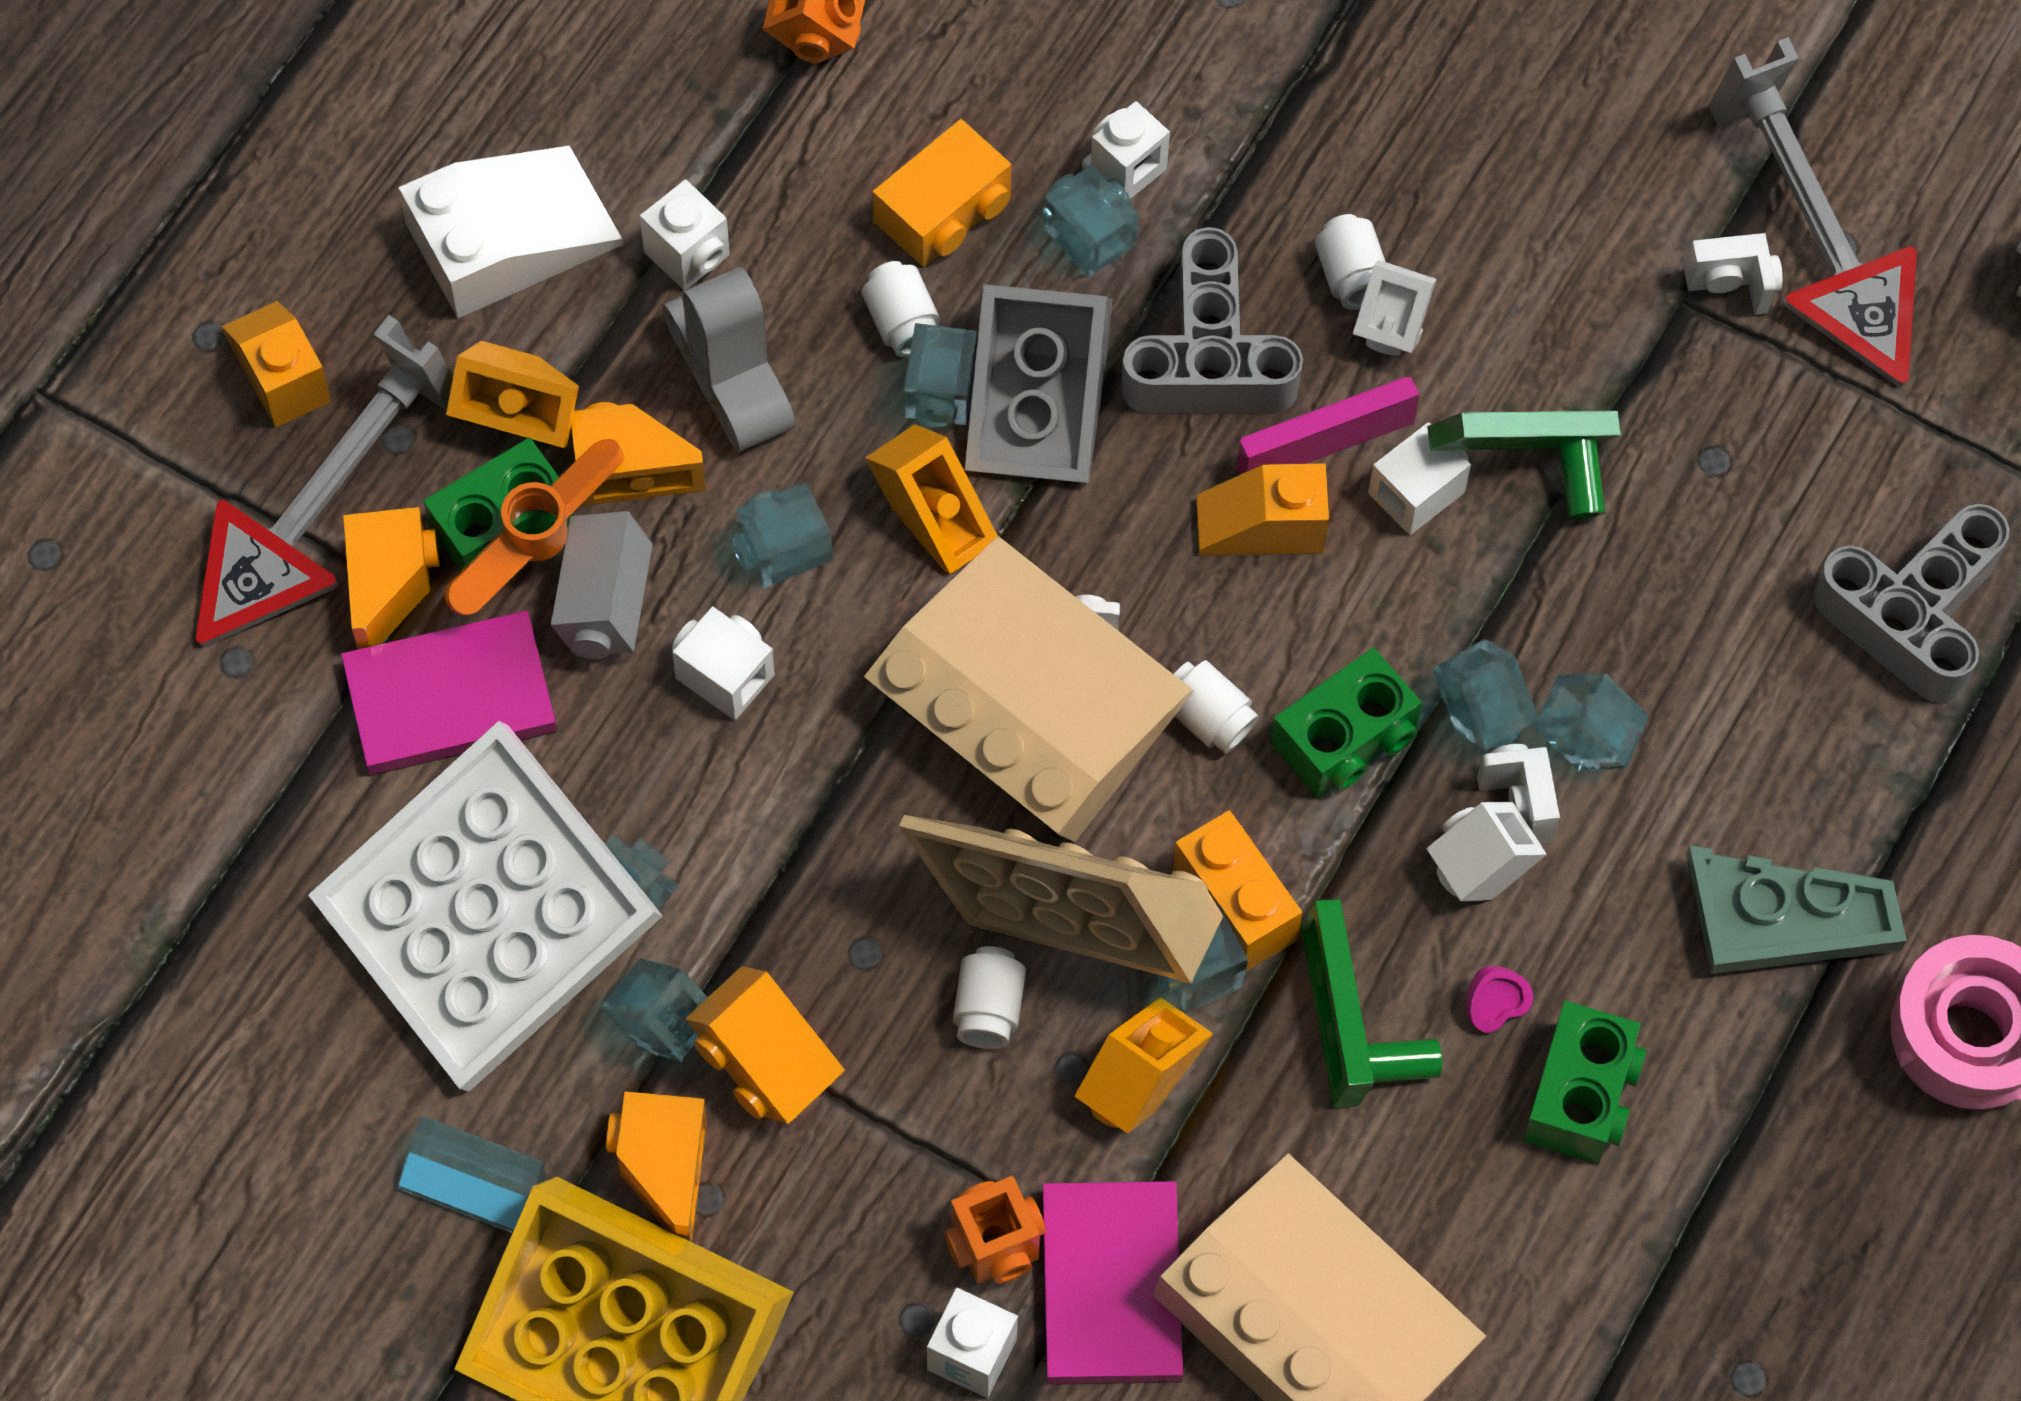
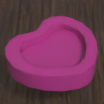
(1496, 996)

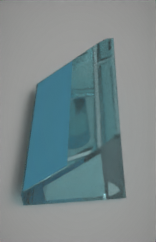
(469, 1174)

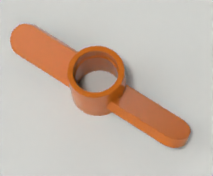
(512, 548)

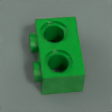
(479, 498)
(1335, 714)
(1575, 1080)

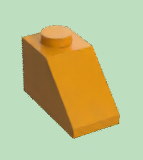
(278, 362)
(513, 393)
(654, 456)
(932, 496)
(1265, 512)
(386, 569)
(1141, 1065)
(661, 1154)

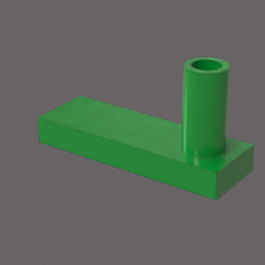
(1569, 431)
(1349, 1059)

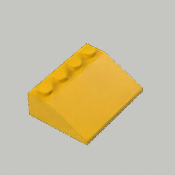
(617, 1310)

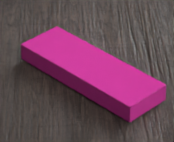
(1332, 427)

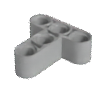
(724, 345)
(1210, 347)
(1915, 603)

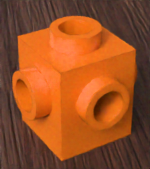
(815, 27)
(1001, 1211)

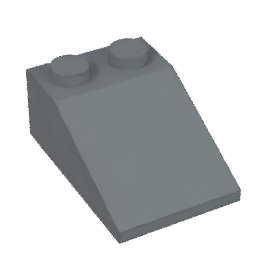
(1037, 383)

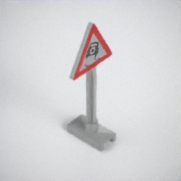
(1861, 305)
(257, 569)

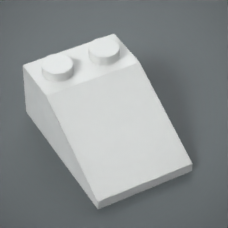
(505, 223)

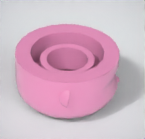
(1961, 973)

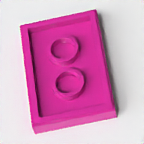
(446, 690)
(1100, 1269)

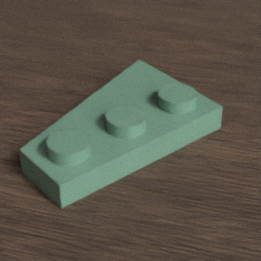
(1786, 916)

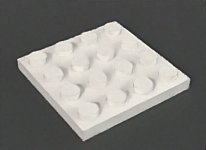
(484, 906)

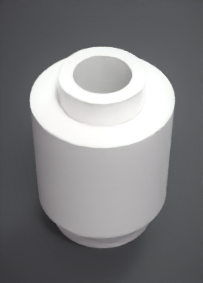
(1347, 254)
(897, 302)
(1216, 709)
(988, 997)

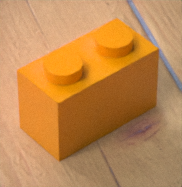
(943, 194)
(1242, 885)
(763, 1046)

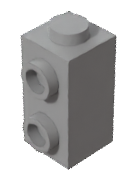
(601, 584)

